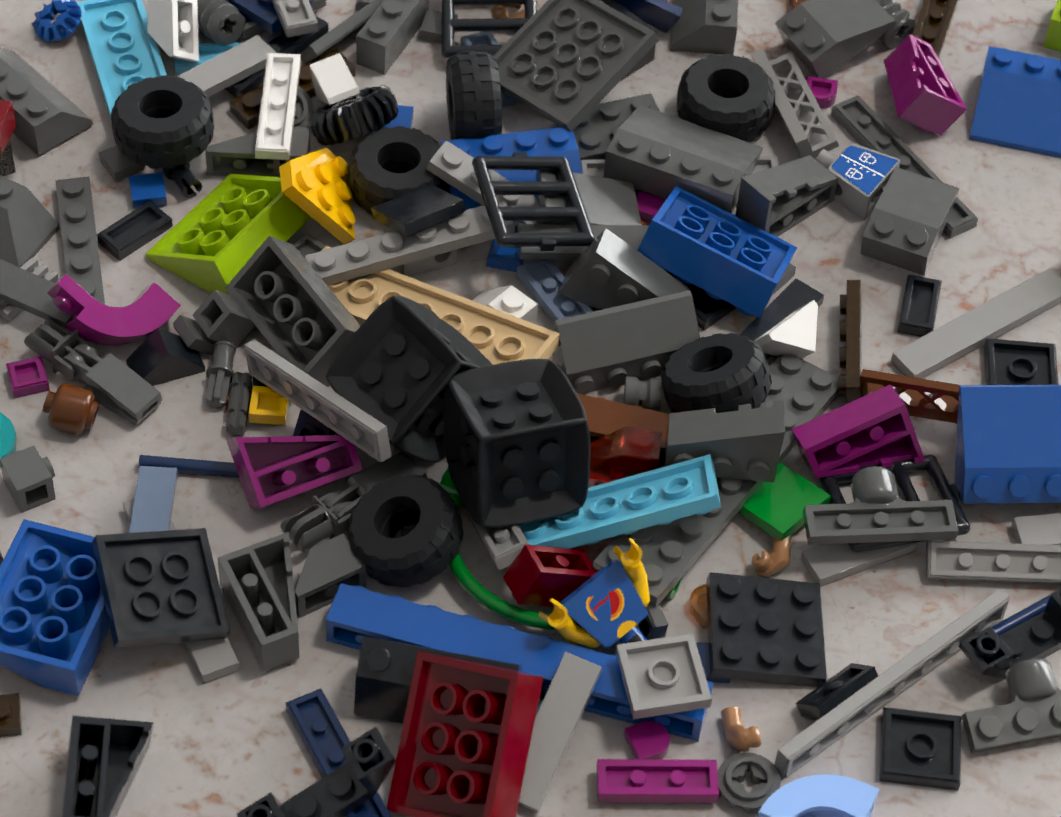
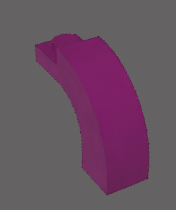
(112, 324)

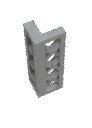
(785, 105)

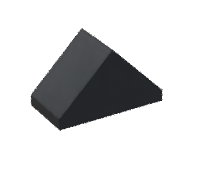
(164, 358)

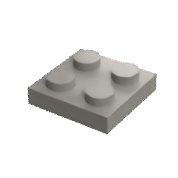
(663, 676)

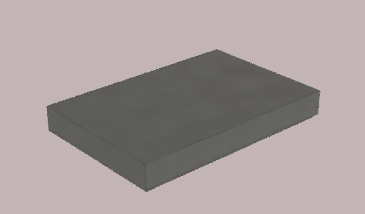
(604, 199)

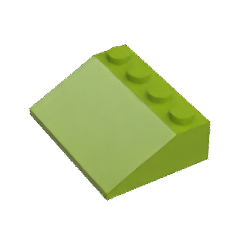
(227, 230)

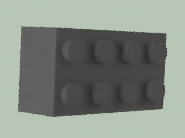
(293, 307)

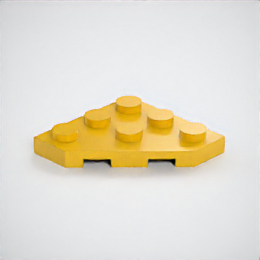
(322, 190)

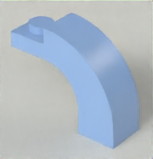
(821, 797)

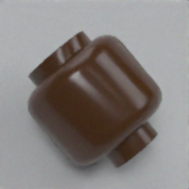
(71, 409)

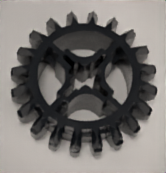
(354, 115)

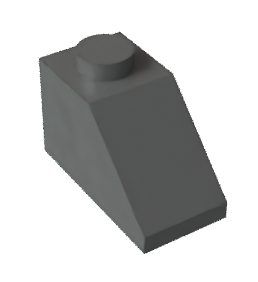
(324, 570)

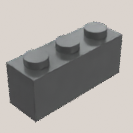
(389, 33)

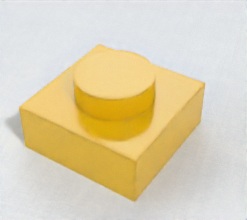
(267, 406)

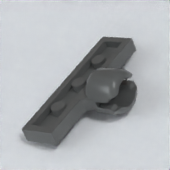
(879, 515)
(1028, 718)

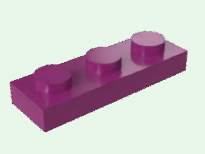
(657, 780)

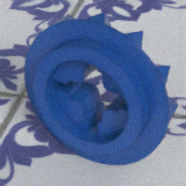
(65, 23)

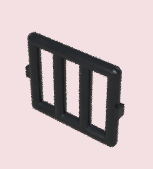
(450, 25)
(498, 215)
(900, 469)

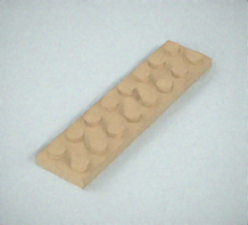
(492, 332)

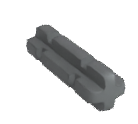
(239, 403)

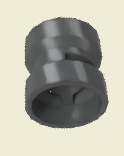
(643, 393)

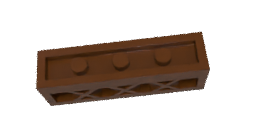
(921, 396)

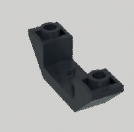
(1029, 640)
(340, 790)

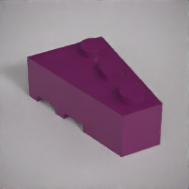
(922, 87)
(859, 435)
(290, 465)

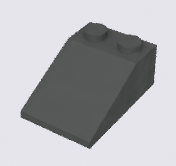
(832, 31)
(908, 221)

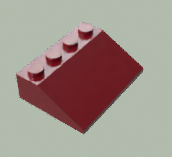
(463, 739)

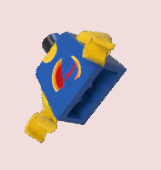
(606, 604)

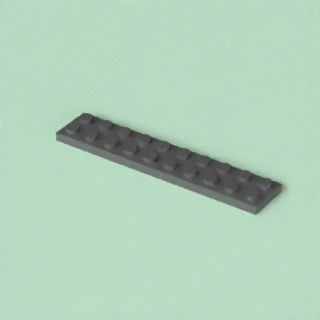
(675, 547)

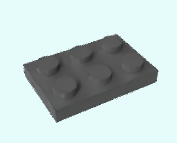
(601, 124)

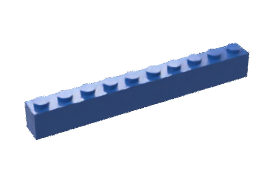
(370, 614)

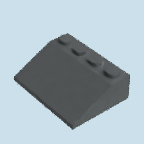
(668, 152)

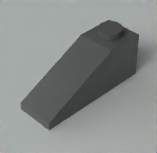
(238, 155)

